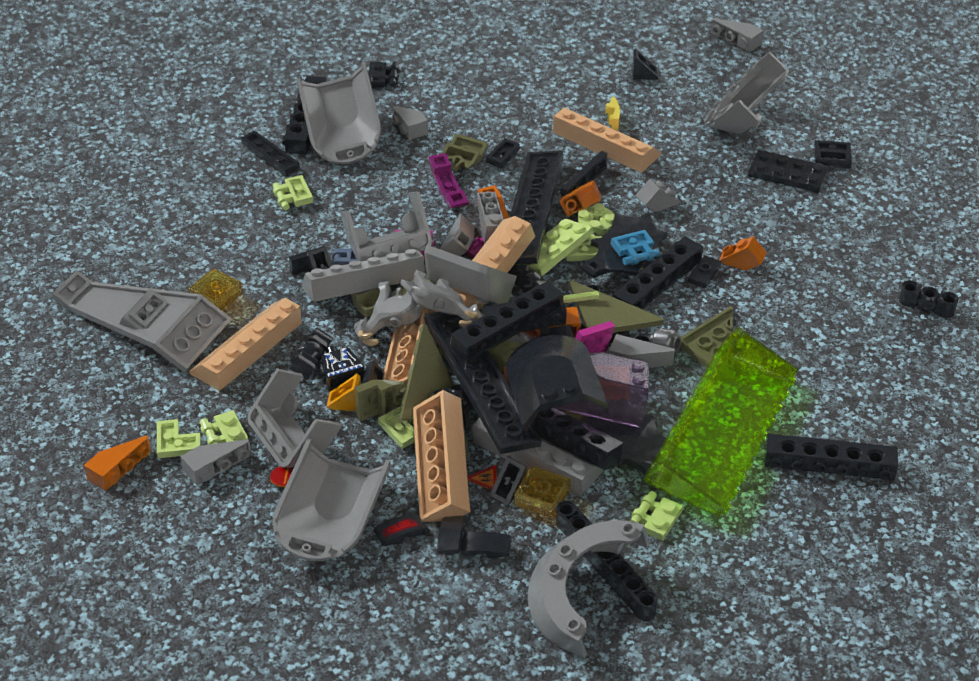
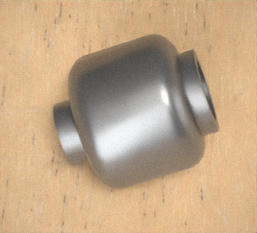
(666, 338)

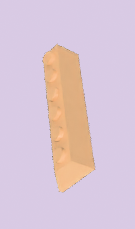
(602, 138)
(502, 250)
(248, 344)
(402, 349)
(440, 458)

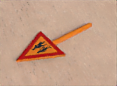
(484, 478)

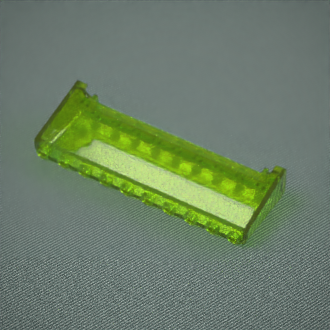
(723, 424)

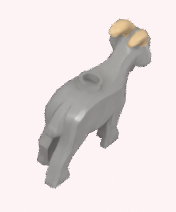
(440, 298)
(388, 312)

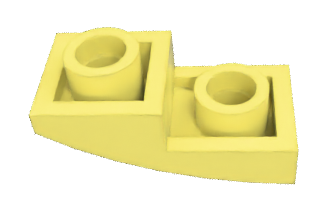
(613, 112)

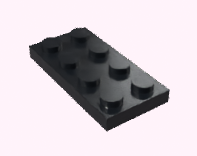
(788, 171)

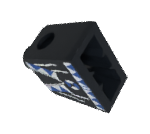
(340, 366)

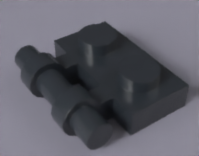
(382, 74)

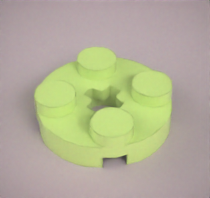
(591, 215)

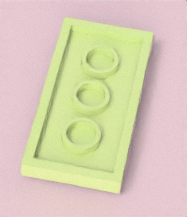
(559, 243)

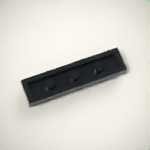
(270, 153)
(586, 174)

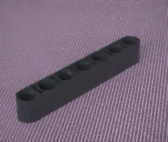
(610, 566)

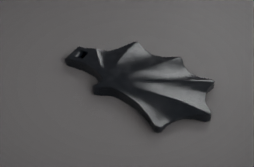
(607, 258)
(639, 443)

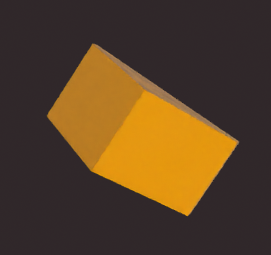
(344, 395)

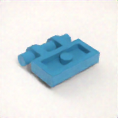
(632, 243)

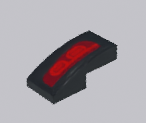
(396, 529)

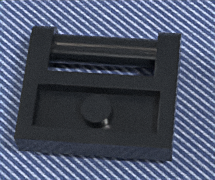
(833, 150)

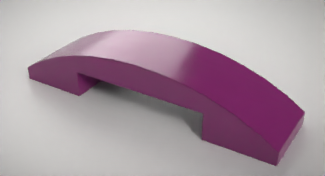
(446, 181)

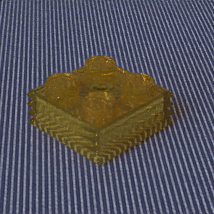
(217, 288)
(542, 491)

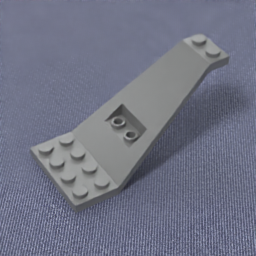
(176, 328)

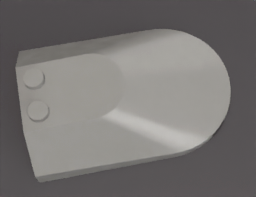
(341, 117)
(325, 505)

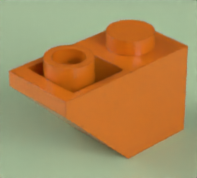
(580, 198)
(744, 254)

